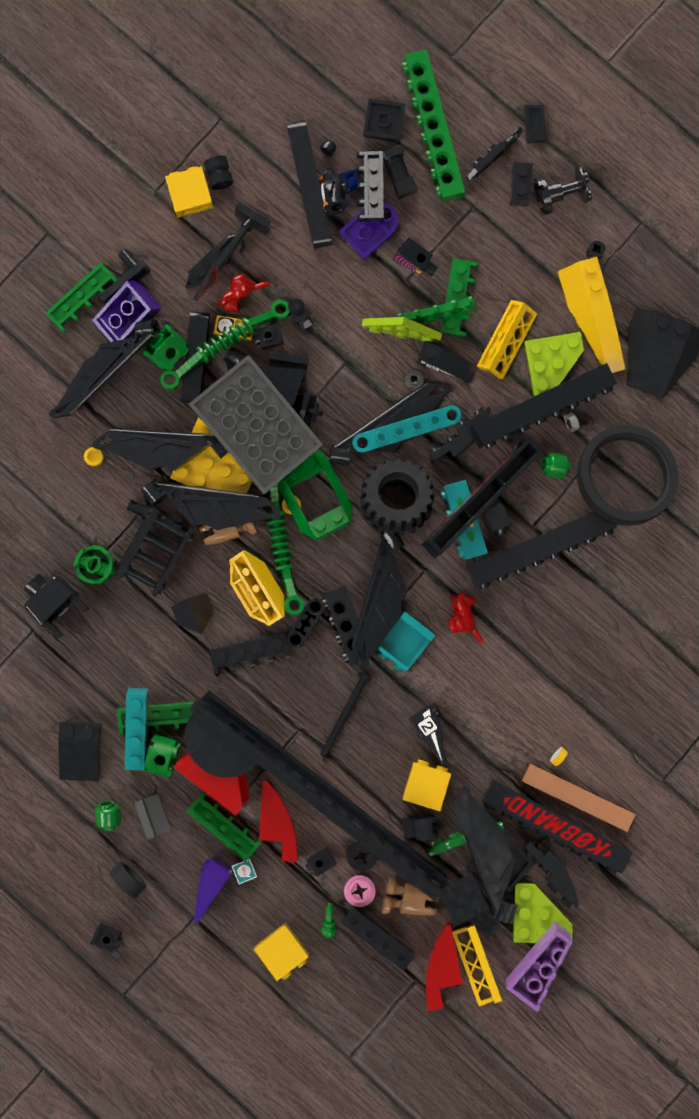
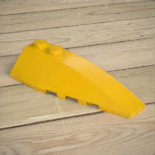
(591, 308)

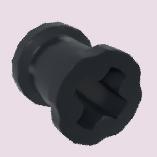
(597, 245)

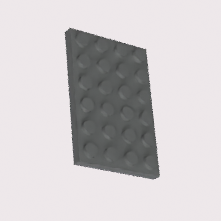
(255, 424)

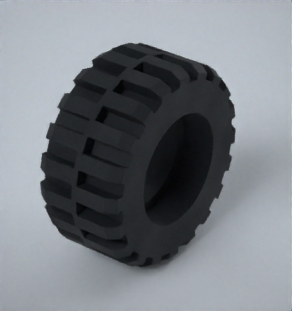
(397, 474)

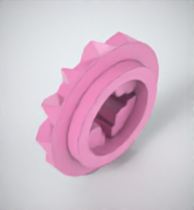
(355, 899)

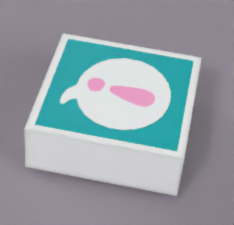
(244, 871)

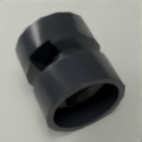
(219, 176)

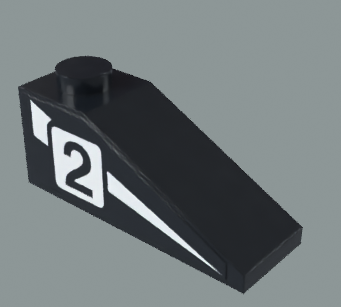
(446, 362)
(429, 728)

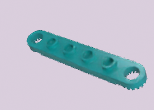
(406, 428)

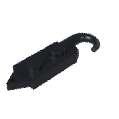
(494, 153)
(199, 271)

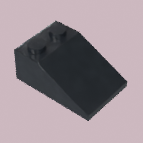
(79, 750)

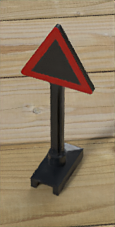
(251, 219)

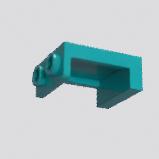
(405, 642)

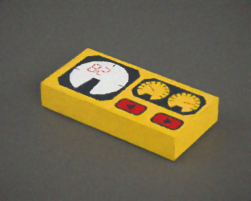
(223, 323)

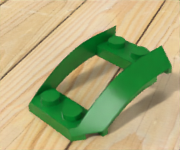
(329, 521)

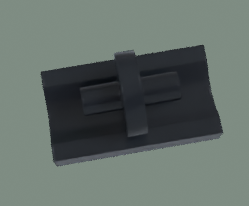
(300, 313)
(309, 408)

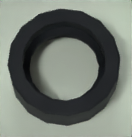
(127, 879)

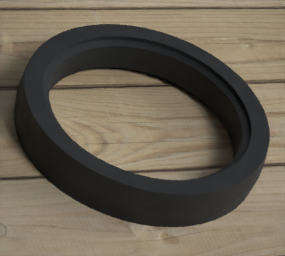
(653, 444)

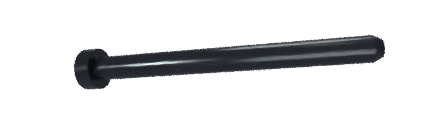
(345, 713)

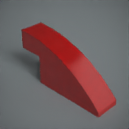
(277, 823)
(441, 968)

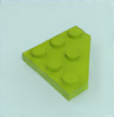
(401, 328)
(551, 359)
(535, 914)

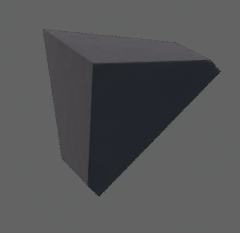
(194, 612)

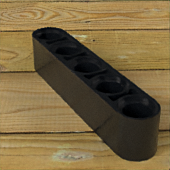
(197, 335)

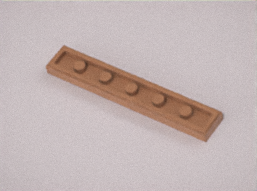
(578, 797)

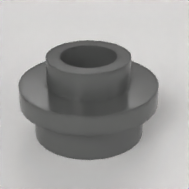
(414, 385)

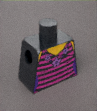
(408, 255)

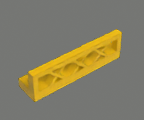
(504, 336)
(491, 985)

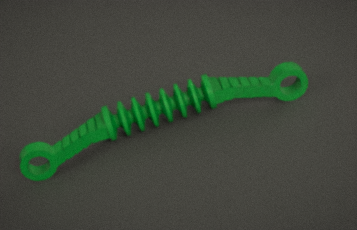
(202, 355)
(281, 552)

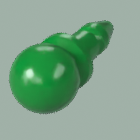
(328, 929)

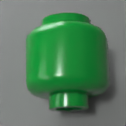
(555, 465)
(107, 815)

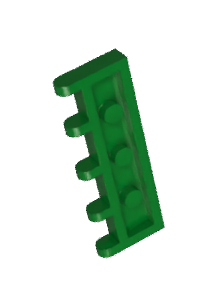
(456, 291)
(79, 296)
(444, 311)
(160, 715)
(223, 828)
(454, 840)

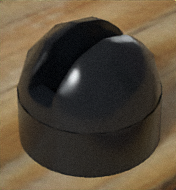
(328, 148)

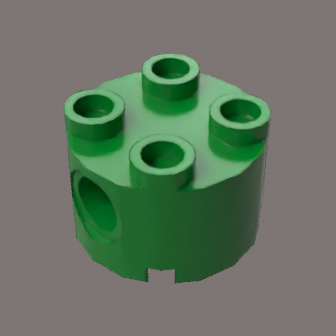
(166, 348)
(95, 565)
(155, 763)

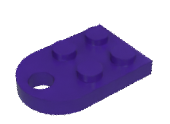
(369, 236)

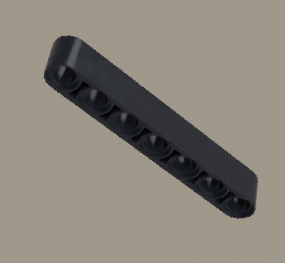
(309, 184)

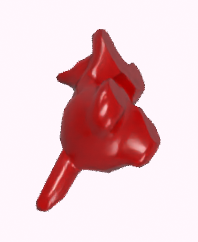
(239, 289)
(463, 619)

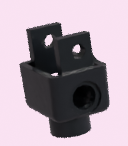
(50, 600)

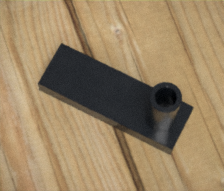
(137, 271)

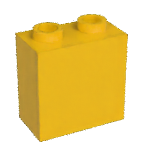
(189, 191)
(426, 785)
(282, 952)

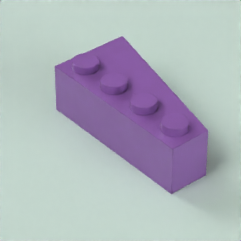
(539, 967)

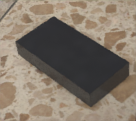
(535, 123)

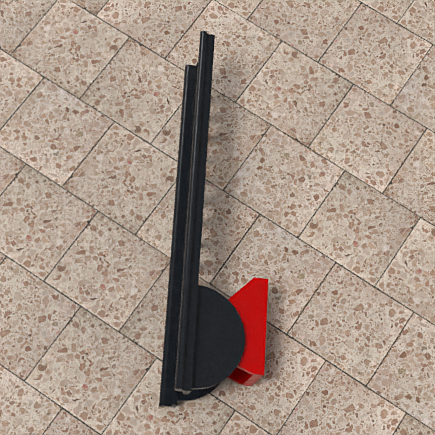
(228, 746)

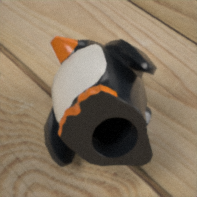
(333, 192)

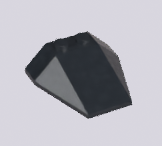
(659, 351)

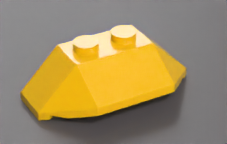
(256, 588)

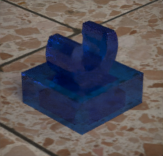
(351, 178)

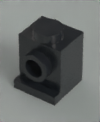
(274, 341)
(323, 855)
(102, 931)

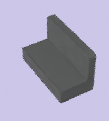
(152, 816)

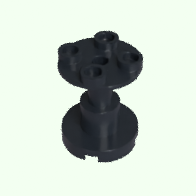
(555, 192)

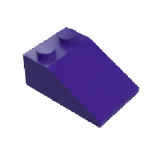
(124, 310)
(211, 881)

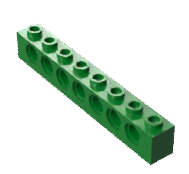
(420, 62)

